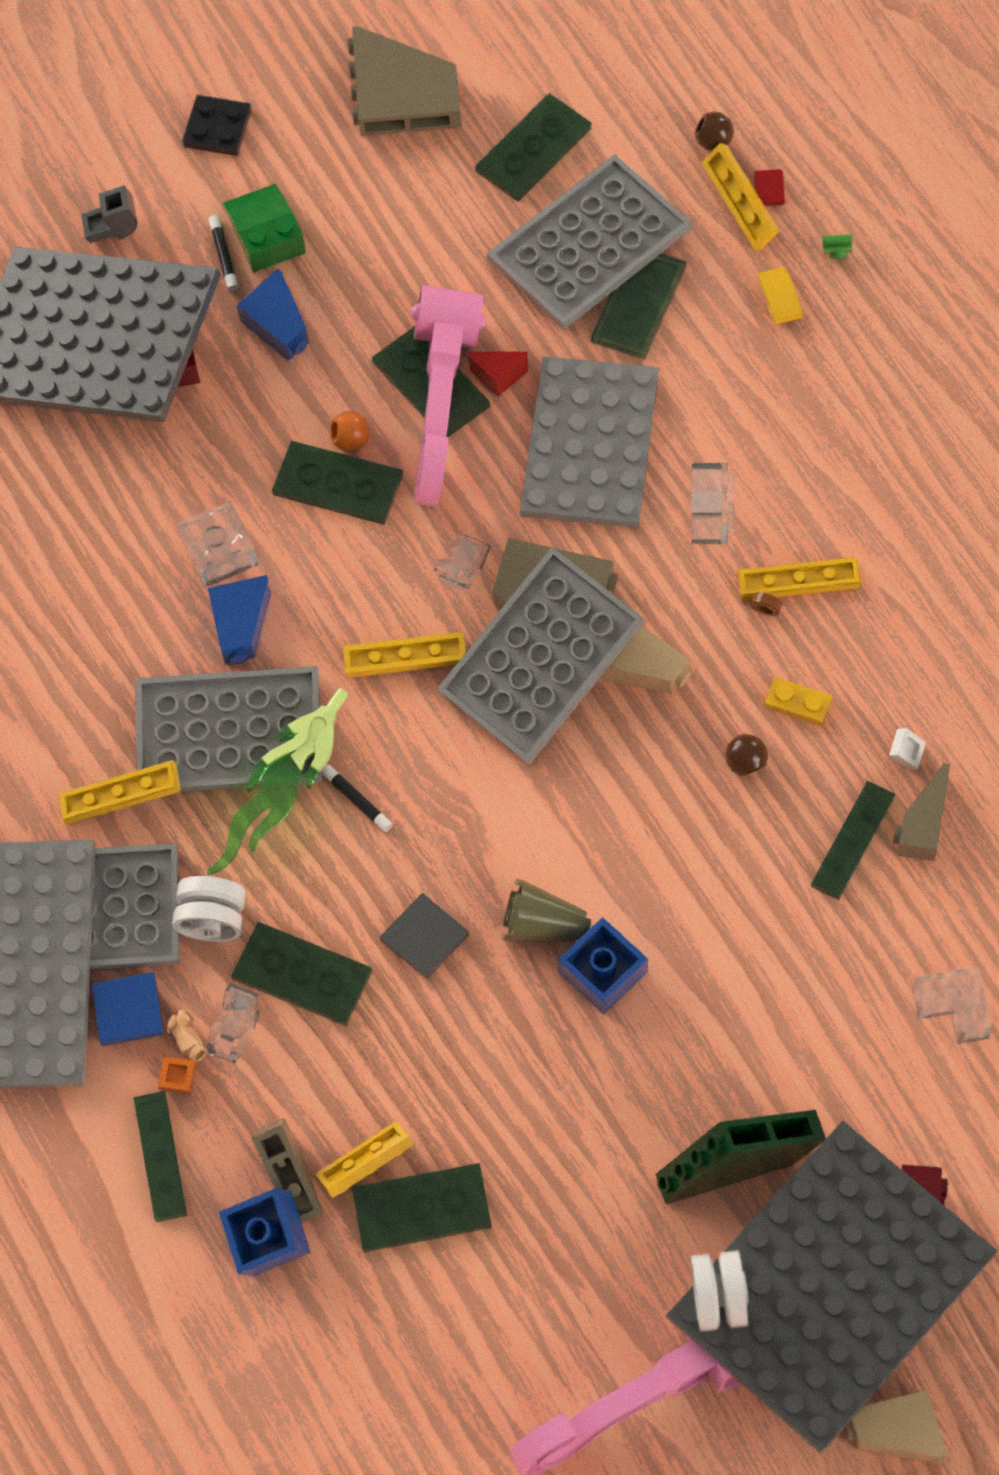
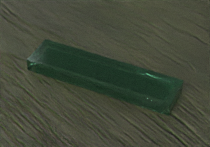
(853, 840)
(160, 1156)

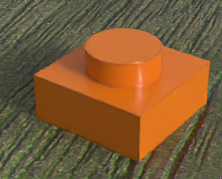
(177, 1075)

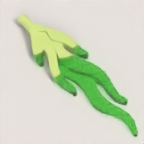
(312, 736)

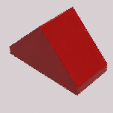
(498, 369)

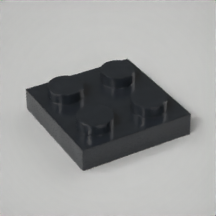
(217, 125)

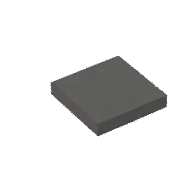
(424, 936)

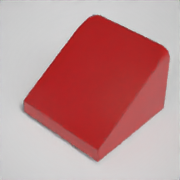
(770, 186)

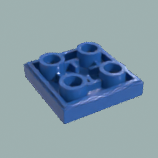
(127, 1009)

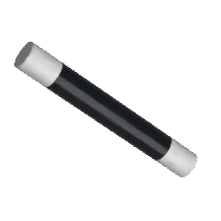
(223, 253)
(357, 798)

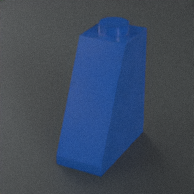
(274, 316)
(239, 616)

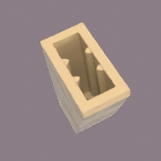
(649, 664)
(899, 1428)

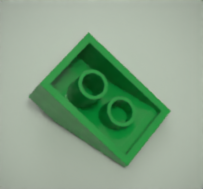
(265, 227)

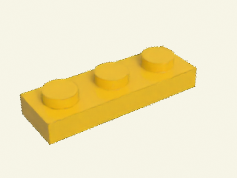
(364, 1159)

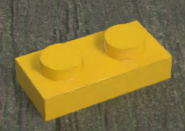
(798, 701)

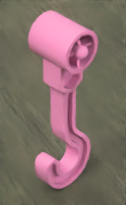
(448, 322)
(563, 1437)

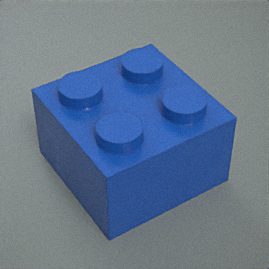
(603, 965)
(264, 1232)

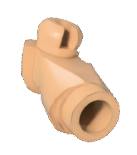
(186, 1036)

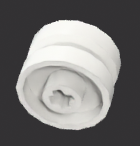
(209, 909)
(720, 1290)

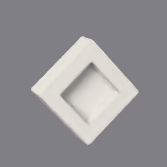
(907, 749)

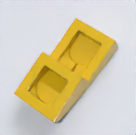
(780, 295)

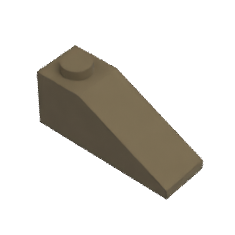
(922, 821)
(286, 1166)

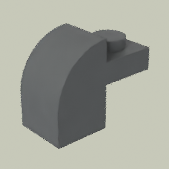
(114, 216)

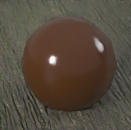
(713, 130)
(746, 754)

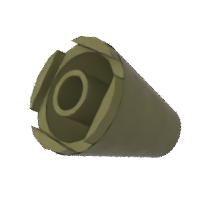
(542, 917)

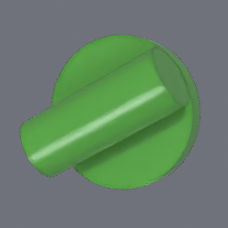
(837, 245)

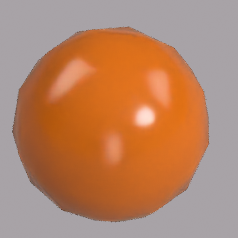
(349, 431)

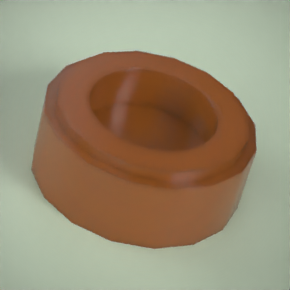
(766, 604)

